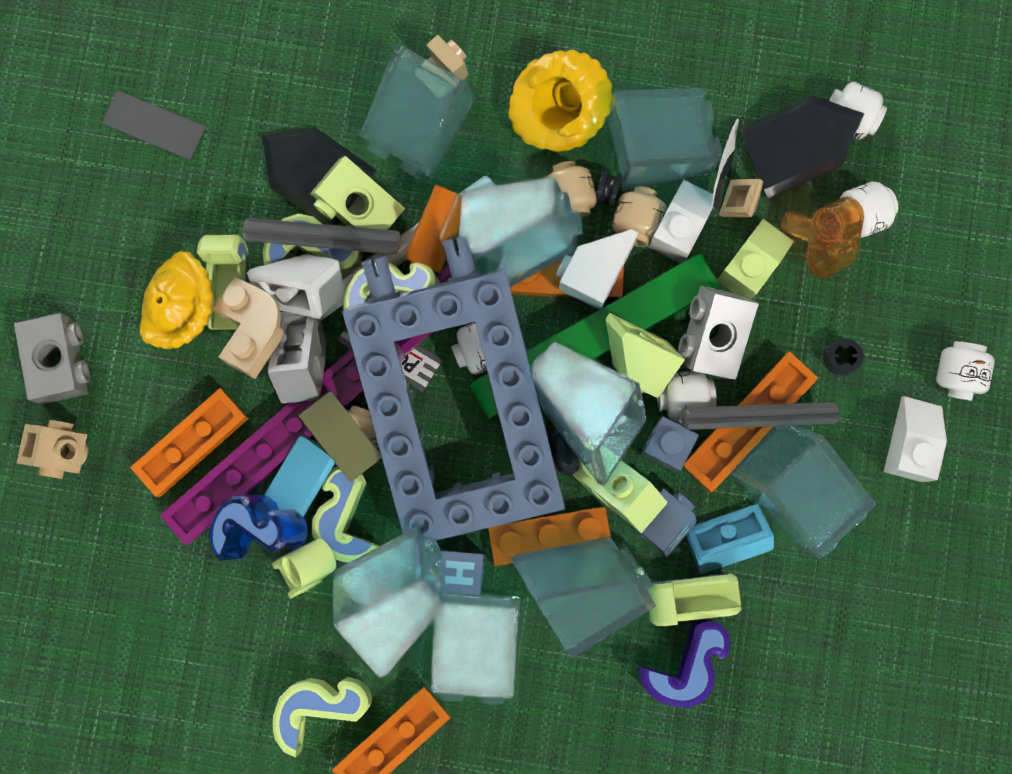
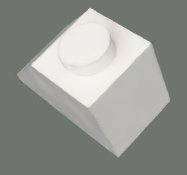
(682, 222)
(595, 268)
(301, 284)
(917, 441)

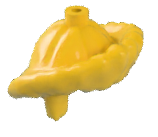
(560, 101)
(176, 302)

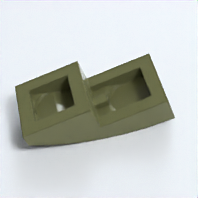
(340, 435)

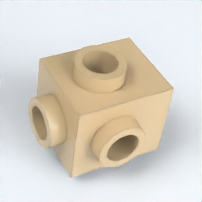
(53, 448)

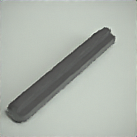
(321, 236)
(760, 415)

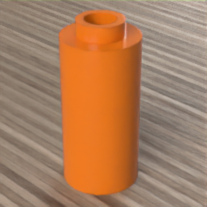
(438, 223)

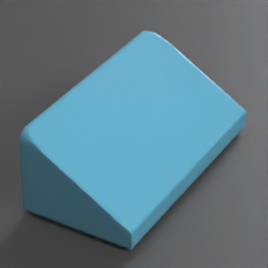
(300, 476)
(730, 539)

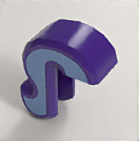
(695, 673)

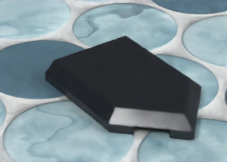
(800, 142)
(300, 161)

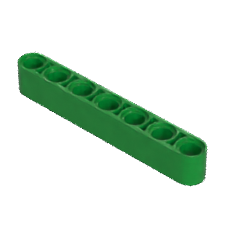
(643, 307)

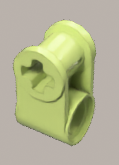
(306, 566)

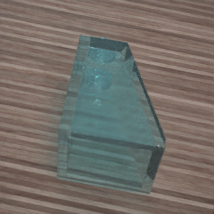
(416, 113)
(662, 135)
(519, 227)
(589, 406)
(804, 488)
(586, 590)
(389, 598)
(475, 647)

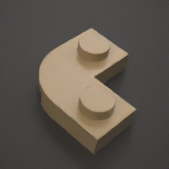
(258, 327)

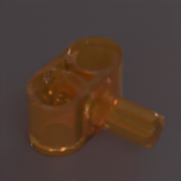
(828, 236)

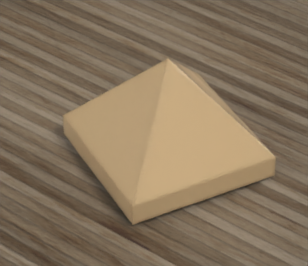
(741, 198)

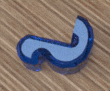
(256, 519)

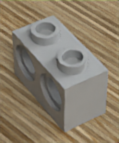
(299, 359)

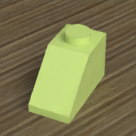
(756, 260)
(642, 355)

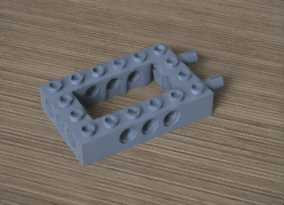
(379, 359)

